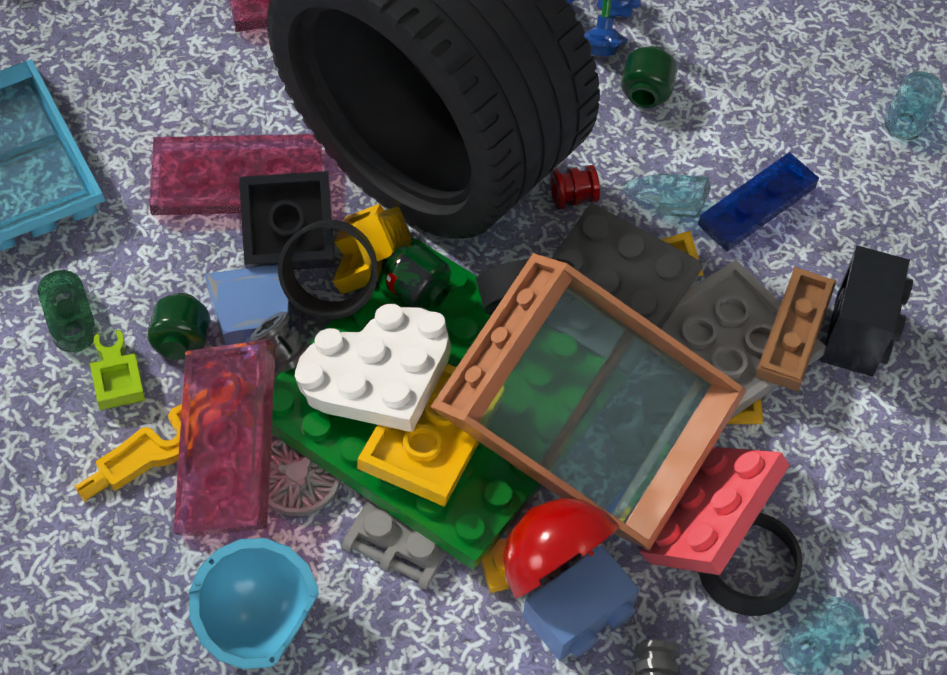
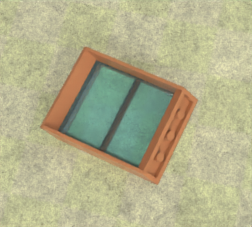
(590, 398)

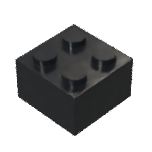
(278, 208)
(868, 311)

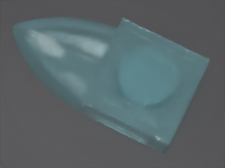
(671, 193)

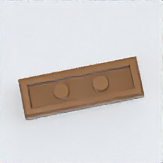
(795, 329)

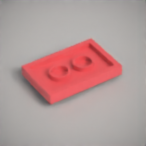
(717, 509)

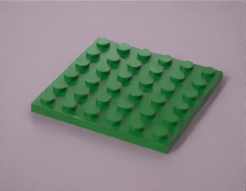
(490, 488)

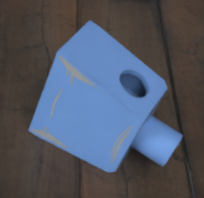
(245, 300)

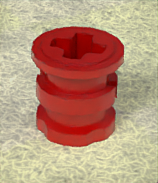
(574, 186)

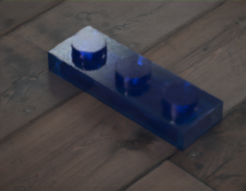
(758, 201)

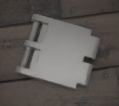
(398, 540)

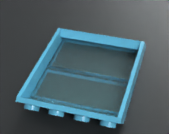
(39, 160)

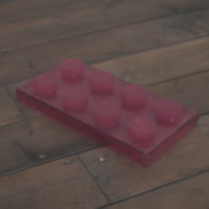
(205, 171)
(225, 439)

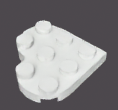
(379, 372)

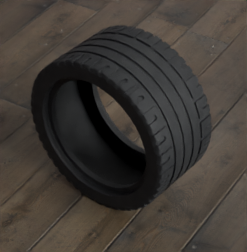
(439, 98)

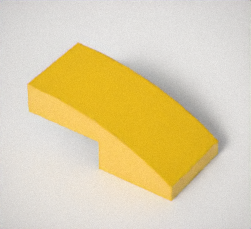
(352, 270)

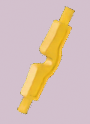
(133, 458)

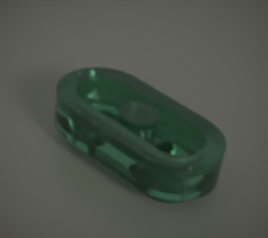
(67, 313)

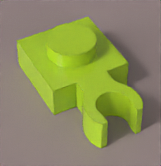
(116, 376)

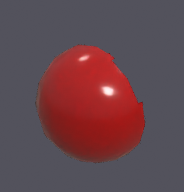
(550, 538)

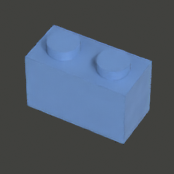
(581, 604)

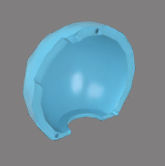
(251, 601)

